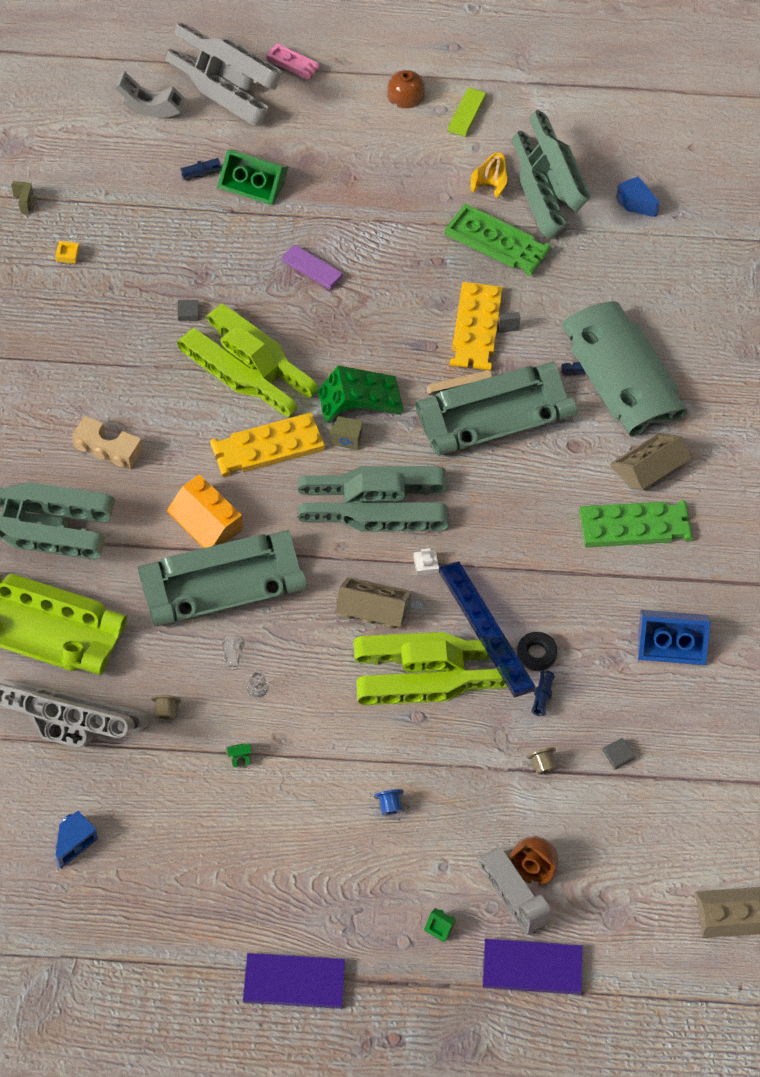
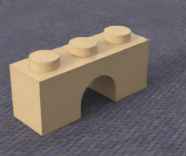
(120, 451)

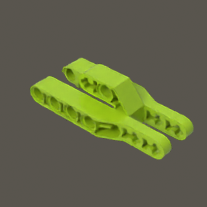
(253, 349)
(421, 653)

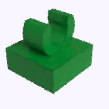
(237, 751)
(439, 924)

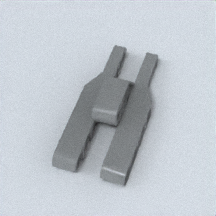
(233, 64)
(45, 703)

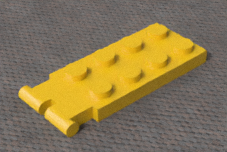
(476, 325)
(268, 444)

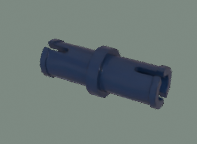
(200, 168)
(543, 693)

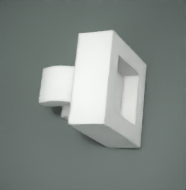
(426, 562)

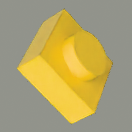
(67, 252)

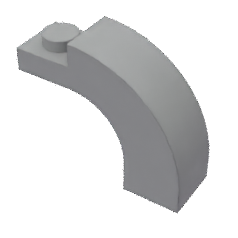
(146, 102)

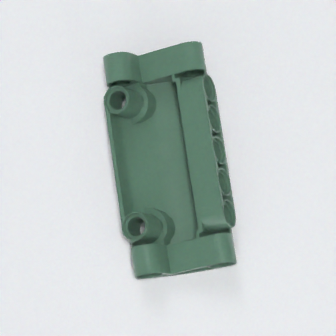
(623, 367)
(494, 407)
(221, 577)

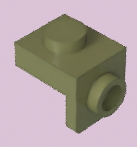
(25, 194)

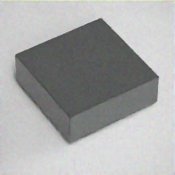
(188, 310)
(509, 322)
(618, 753)

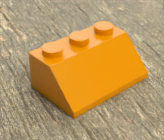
(205, 513)

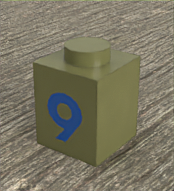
(346, 432)

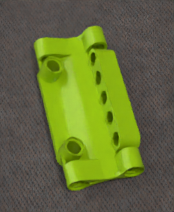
(57, 625)

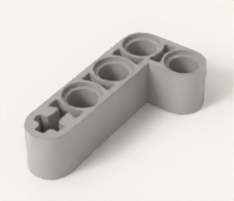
(526, 909)

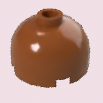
(406, 89)
(535, 859)

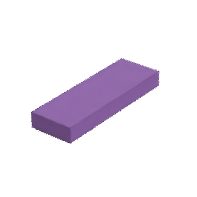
(312, 267)

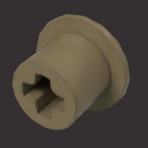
(165, 706)
(543, 760)

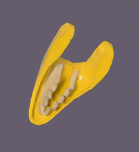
(492, 173)

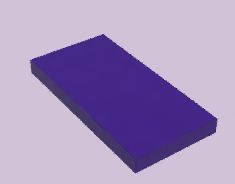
(532, 966)
(294, 981)

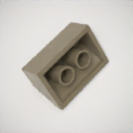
(651, 460)
(372, 602)
(729, 912)

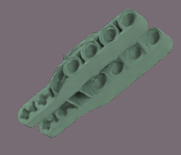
(559, 164)
(378, 484)
(52, 533)

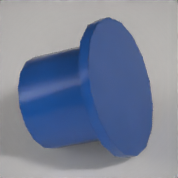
(390, 801)

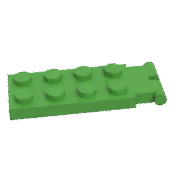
(496, 239)
(634, 523)

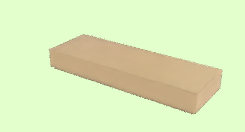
(455, 382)

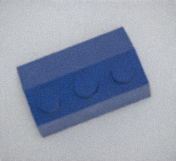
(673, 637)

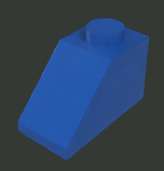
(637, 197)
(74, 837)

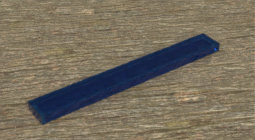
(487, 629)

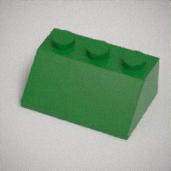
(252, 176)

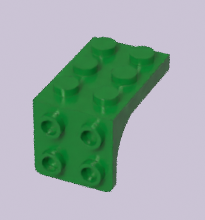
(358, 389)

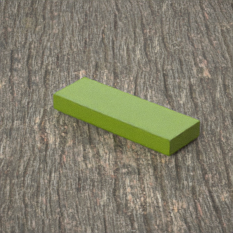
(466, 111)

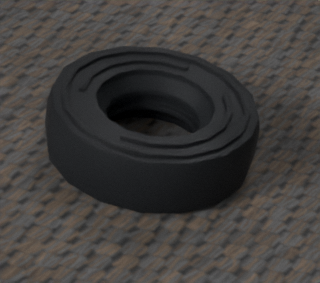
(533, 663)

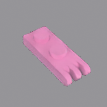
(292, 61)

